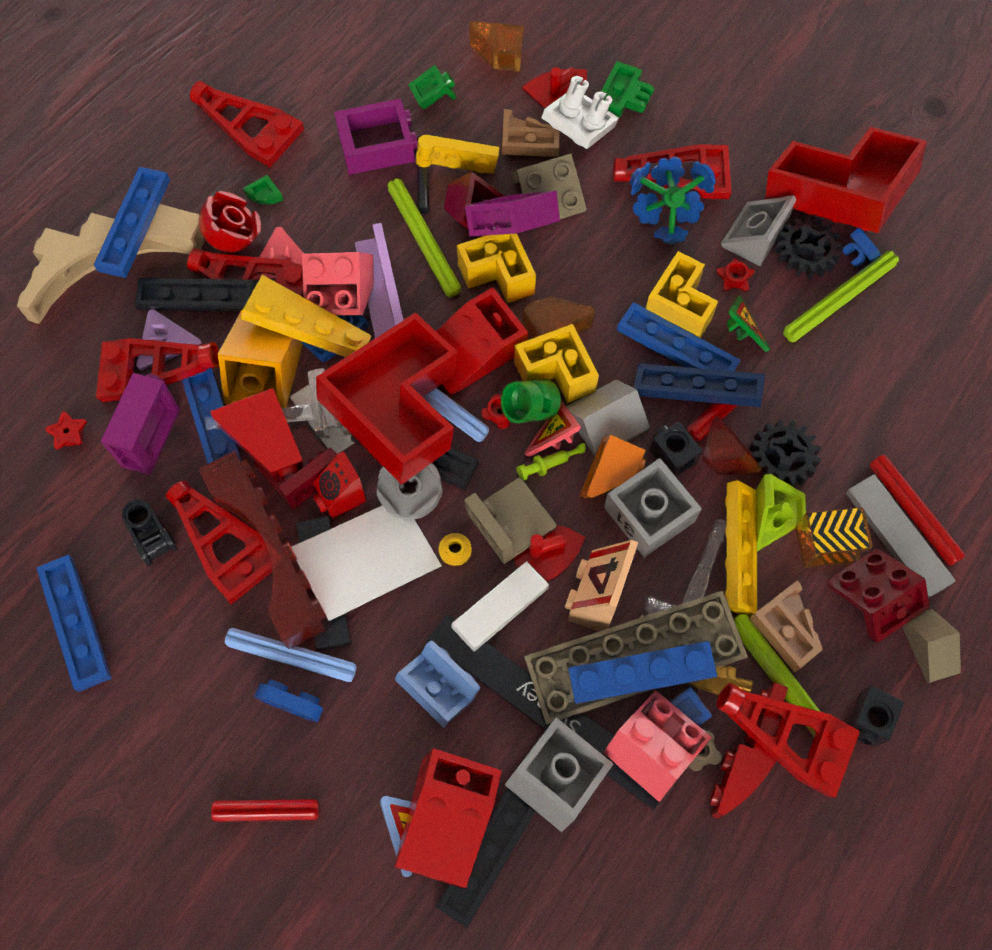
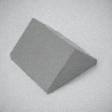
(758, 228)
(610, 411)

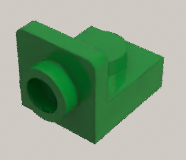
(432, 86)

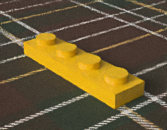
(741, 548)

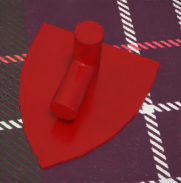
(552, 85)
(552, 553)

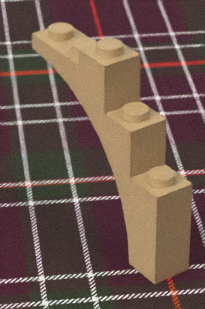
(70, 257)

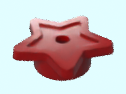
(738, 268)
(75, 433)

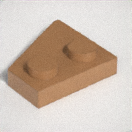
(528, 137)
(789, 627)

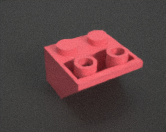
(338, 281)
(657, 745)

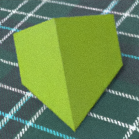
(777, 508)

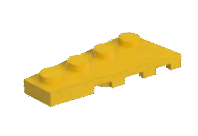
(300, 319)

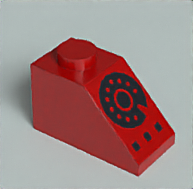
(338, 487)

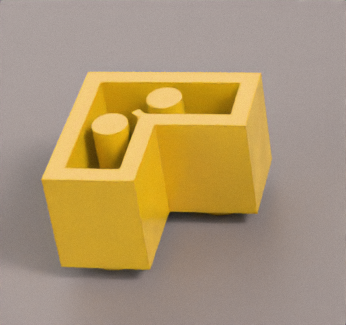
(497, 259)
(677, 297)
(561, 357)

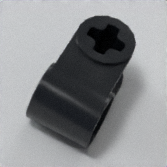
(151, 535)

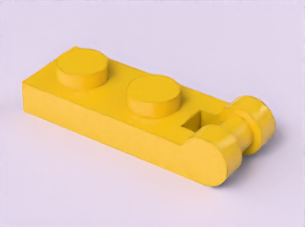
(456, 154)

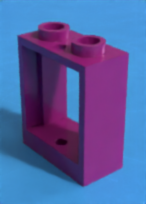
(377, 155)
(512, 213)
(141, 423)

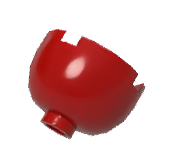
(228, 223)

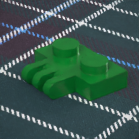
(626, 89)

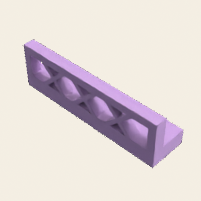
(383, 300)

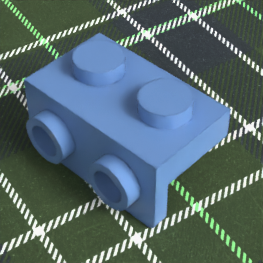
(438, 684)

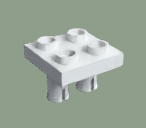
(579, 115)

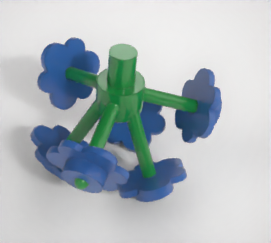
(681, 205)

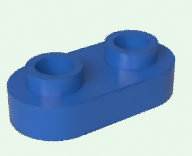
(277, 696)

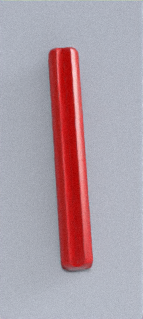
(917, 510)

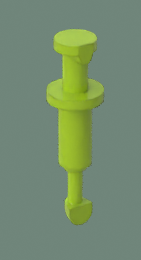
(541, 465)

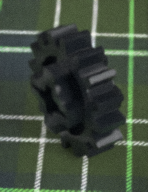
(808, 247)
(792, 442)

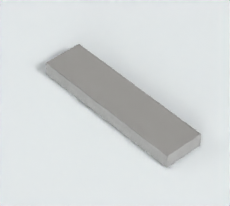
(899, 533)

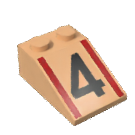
(600, 585)

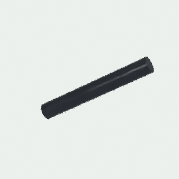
(423, 188)

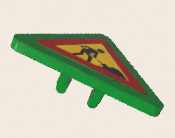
(742, 317)

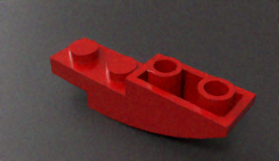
(746, 765)

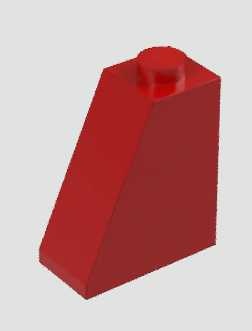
(261, 432)

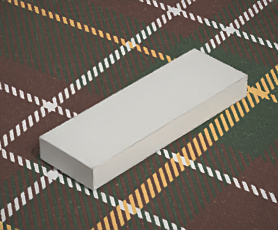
(499, 606)

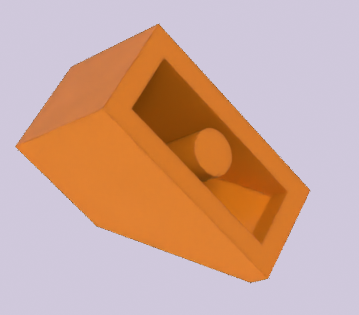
(612, 466)

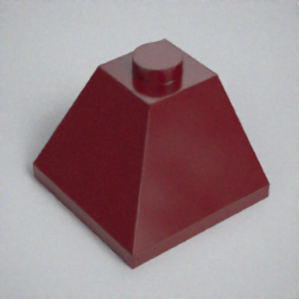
(467, 191)

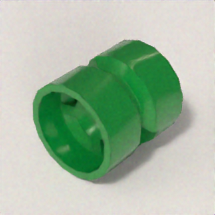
(530, 401)

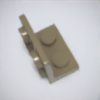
(554, 175)
(509, 519)

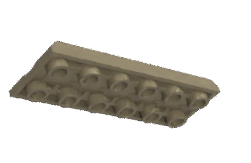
(678, 626)

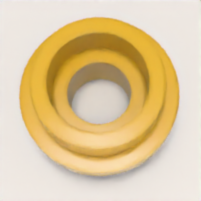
(458, 558)

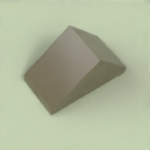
(934, 645)

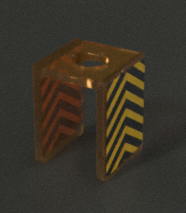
(833, 537)

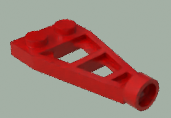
(269, 142)
(712, 155)
(287, 272)
(119, 357)
(242, 570)
(830, 748)

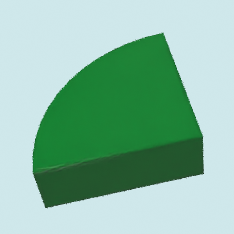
(263, 191)

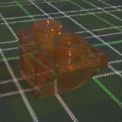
(498, 44)

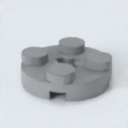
(409, 505)

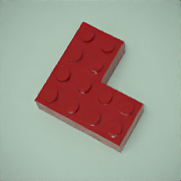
(853, 187)
(381, 396)

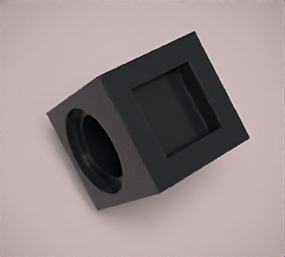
(676, 461)
(884, 706)

